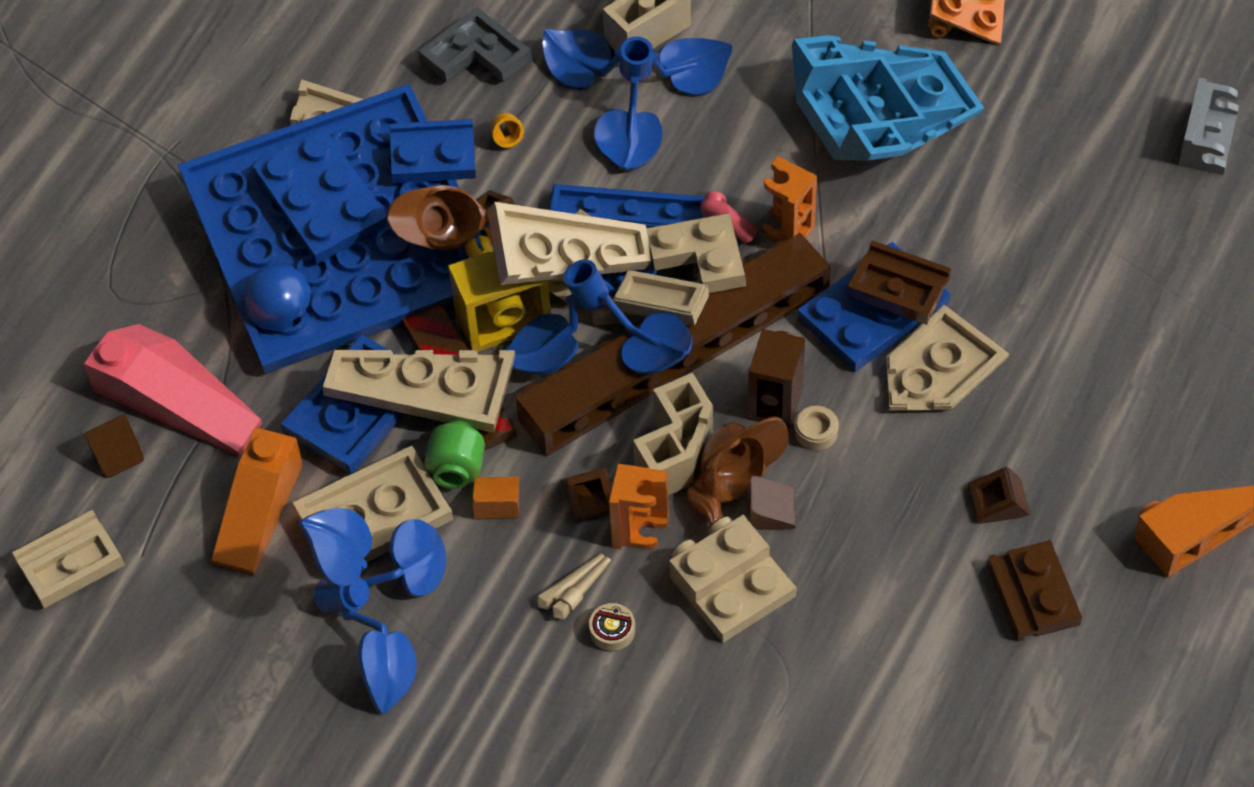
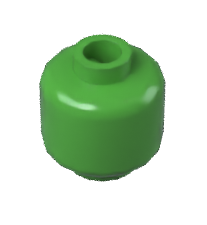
(454, 454)

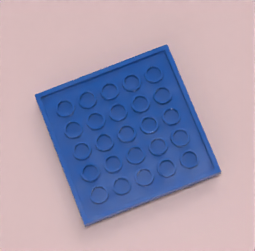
(355, 289)

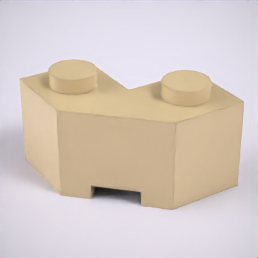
(685, 426)

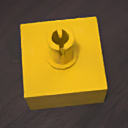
(486, 309)

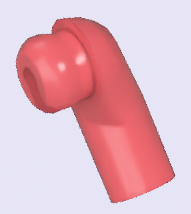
(716, 204)

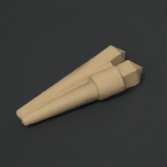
(570, 590)

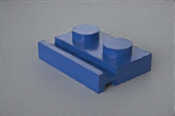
(432, 151)

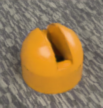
(513, 125)

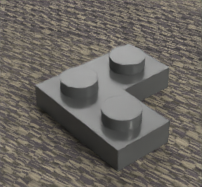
(475, 39)

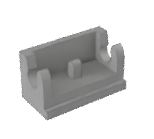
(1209, 128)

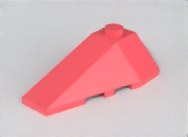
(169, 385)

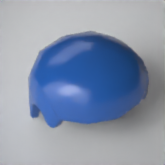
(276, 296)

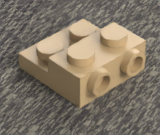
(730, 577)

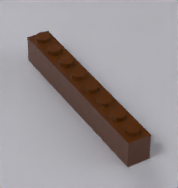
(601, 384)

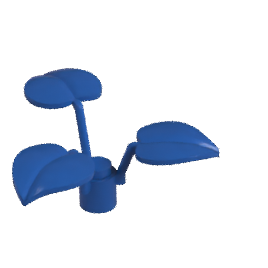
(623, 136)
(547, 340)
(339, 544)

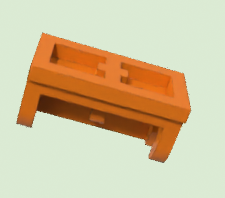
(793, 200)
(637, 501)

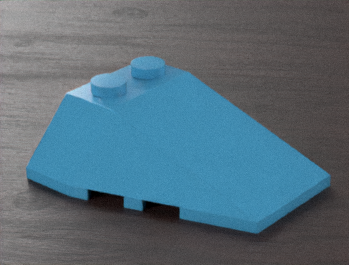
(878, 100)

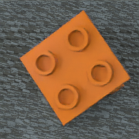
(976, 17)

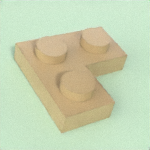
(700, 241)

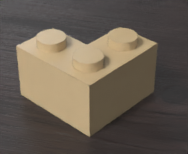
(645, 18)

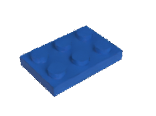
(320, 195)
(854, 328)
(340, 428)

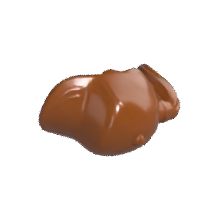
(437, 217)
(730, 459)

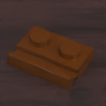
(899, 282)
(1034, 590)

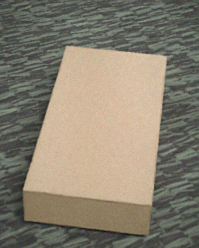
(651, 294)

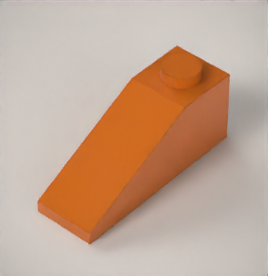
(257, 499)
(1193, 525)

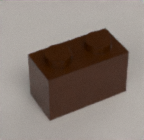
(776, 376)

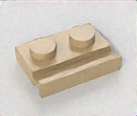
(68, 559)

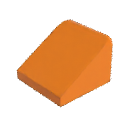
(496, 497)

